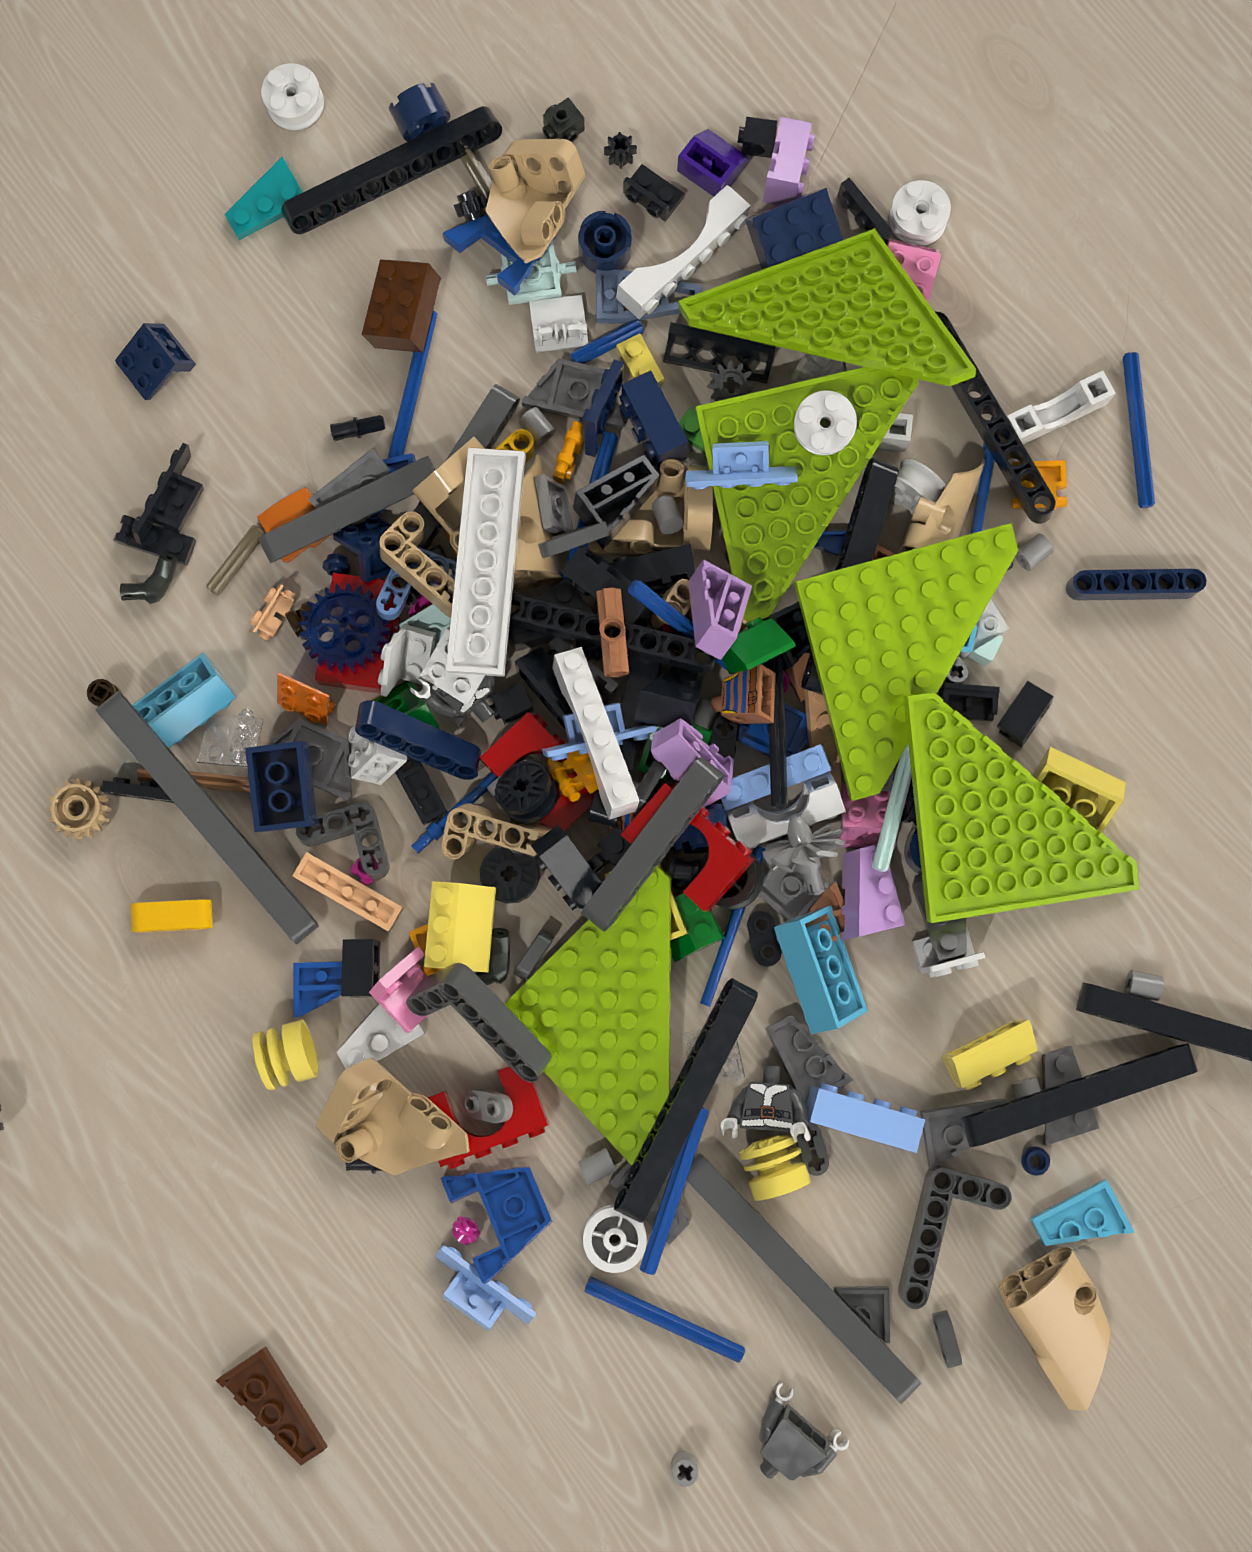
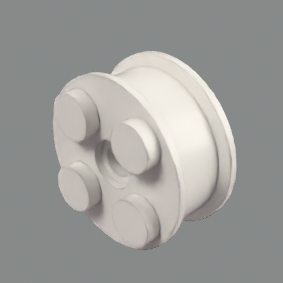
(292, 96)
(919, 213)
(827, 406)
(916, 481)
(608, 1255)

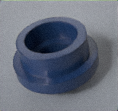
(336, 564)
(1044, 1161)

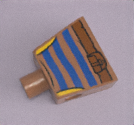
(747, 696)

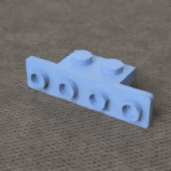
(741, 465)
(576, 739)
(478, 1300)

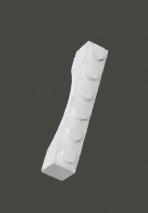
(647, 285)
(603, 749)

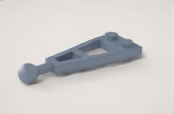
(611, 310)

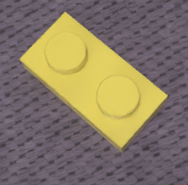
(638, 358)

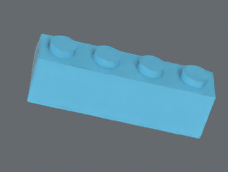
(185, 700)
(821, 971)

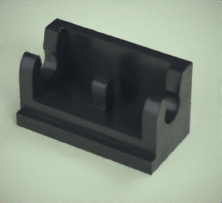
(971, 701)
(1025, 713)
(360, 967)

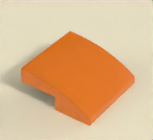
(286, 511)

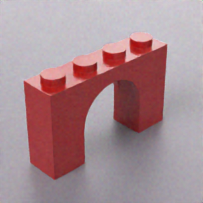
(367, 678)
(529, 738)
(726, 857)
(527, 1118)

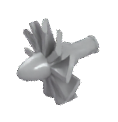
(803, 850)

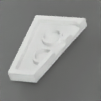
(376, 1038)

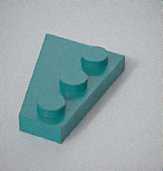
(263, 201)

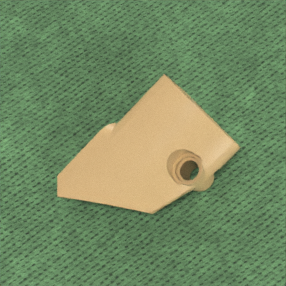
(532, 191)
(943, 518)
(642, 531)
(530, 567)
(385, 1123)
(1061, 1322)

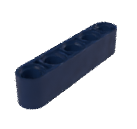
(1146, 578)
(417, 740)

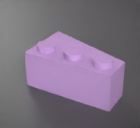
(788, 161)
(716, 607)
(681, 746)
(869, 896)

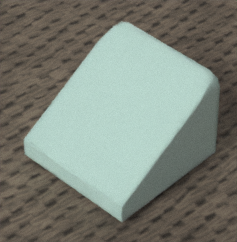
(986, 652)

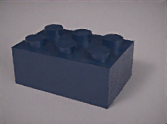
(794, 228)
(652, 420)
(281, 786)

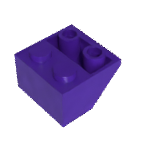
(711, 162)

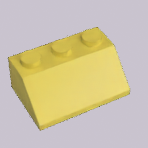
(1081, 787)
(460, 926)
(991, 1054)

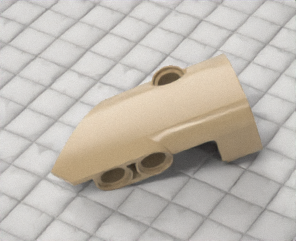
(444, 491)

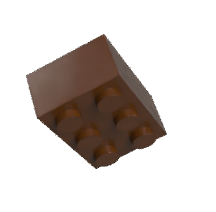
(401, 305)

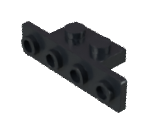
(172, 499)

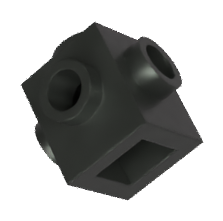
(563, 121)

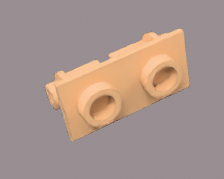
(275, 602)

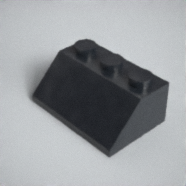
(538, 673)

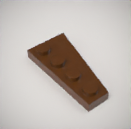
(270, 1398)

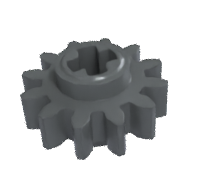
(737, 375)

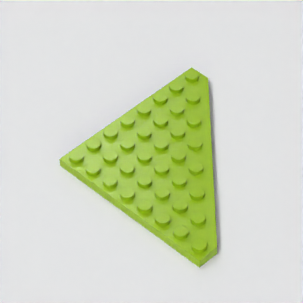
(839, 305)
(776, 526)
(894, 634)
(992, 830)
(607, 1017)

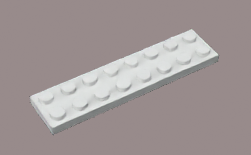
(486, 562)

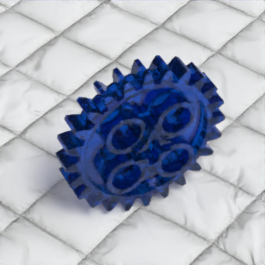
(335, 650)

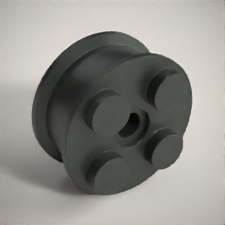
(745, 889)

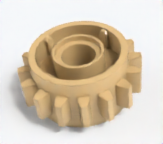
(65, 802)

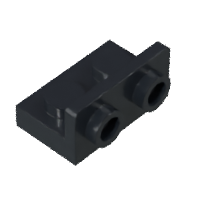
(652, 192)

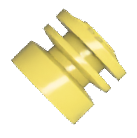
(279, 1056)
(773, 1162)

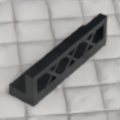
(717, 343)

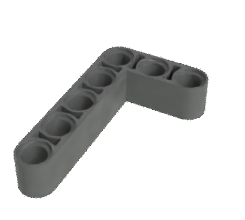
(486, 1015)
(937, 1224)

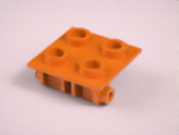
(303, 699)

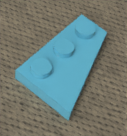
(1082, 1216)

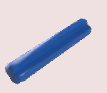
(607, 342)

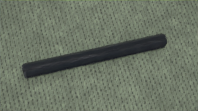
(777, 739)

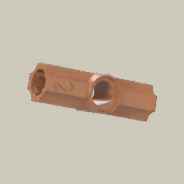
(613, 649)

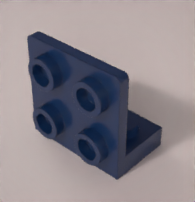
(152, 358)
(364, 541)

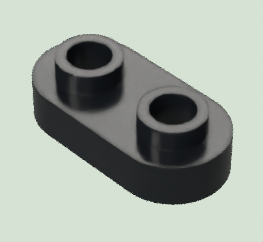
(763, 938)

